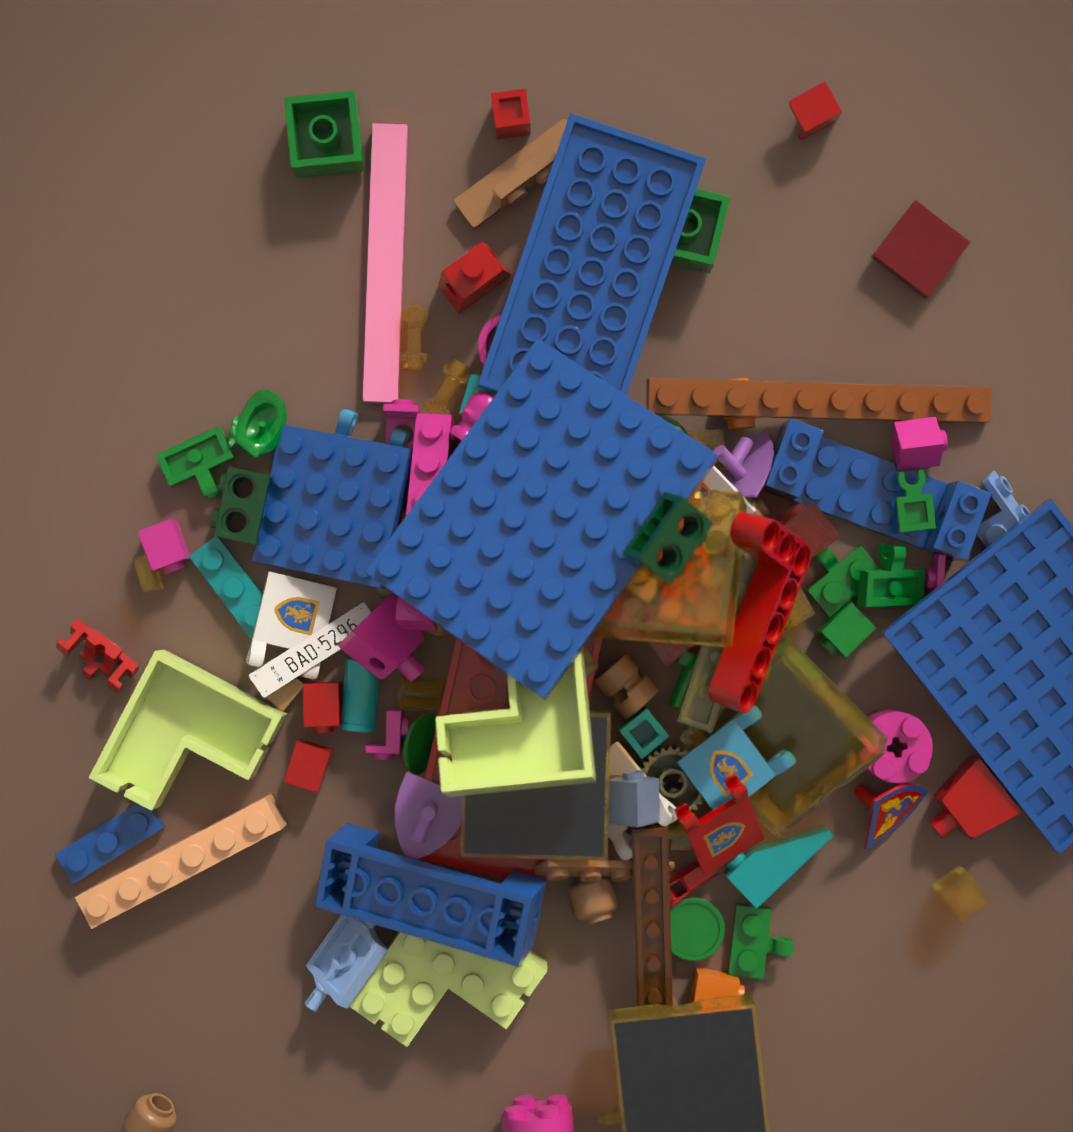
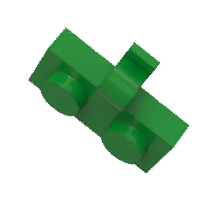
(196, 459)
(840, 580)
(893, 583)
(752, 942)

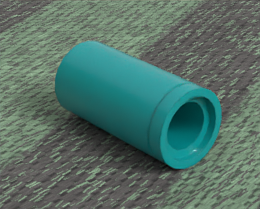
(359, 698)

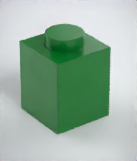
(844, 630)

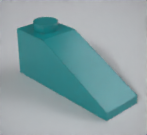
(768, 865)

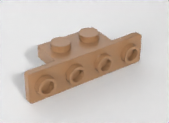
(512, 178)
(590, 870)

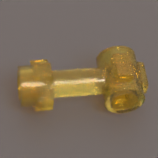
(415, 319)
(456, 373)

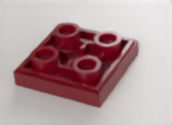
(920, 249)

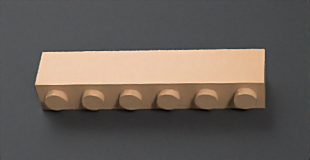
(181, 861)

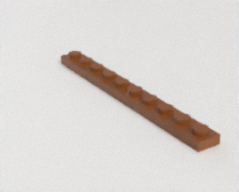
(817, 400)

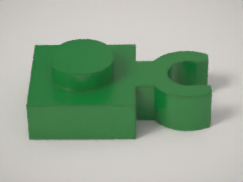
(914, 509)

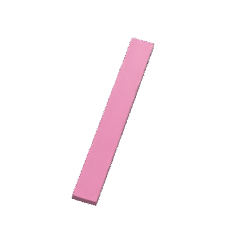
(385, 263)

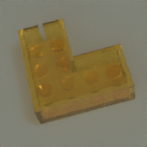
(701, 601)

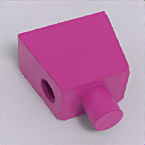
(382, 644)

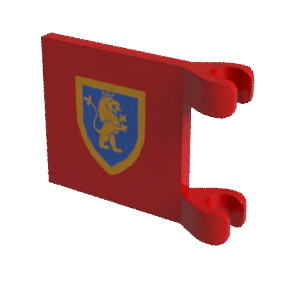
(723, 831)

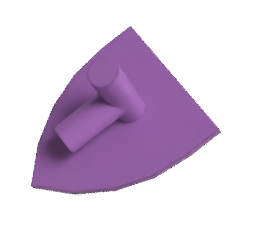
(748, 464)
(425, 816)

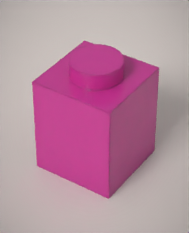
(918, 443)
(165, 546)

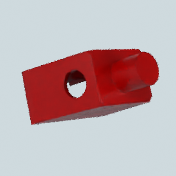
(472, 276)
(972, 801)

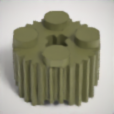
(663, 762)

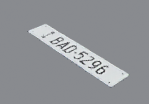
(307, 652)

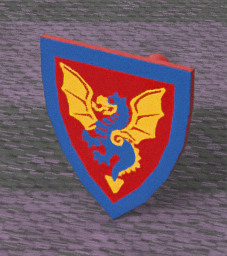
(889, 808)

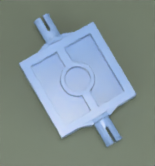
(344, 962)

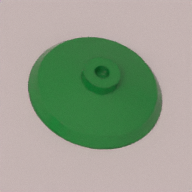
(419, 743)
(696, 929)

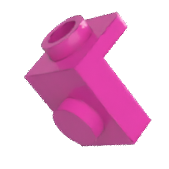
(396, 730)

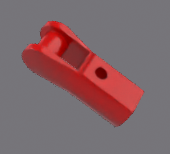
(692, 879)

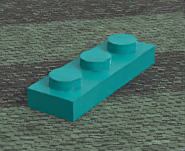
(229, 582)

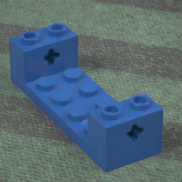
(864, 489)
(429, 899)

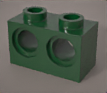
(232, 503)
(662, 532)

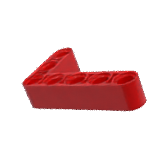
(764, 610)

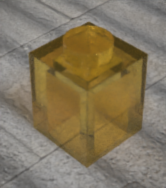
(960, 893)

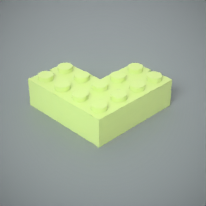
(177, 712)
(523, 746)
(420, 971)

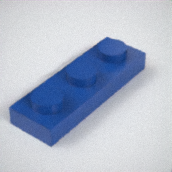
(108, 841)

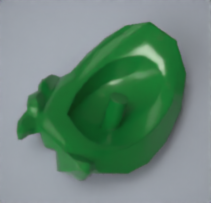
(259, 424)

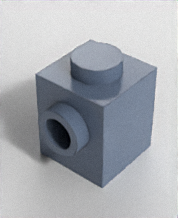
(634, 799)

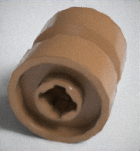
(626, 685)

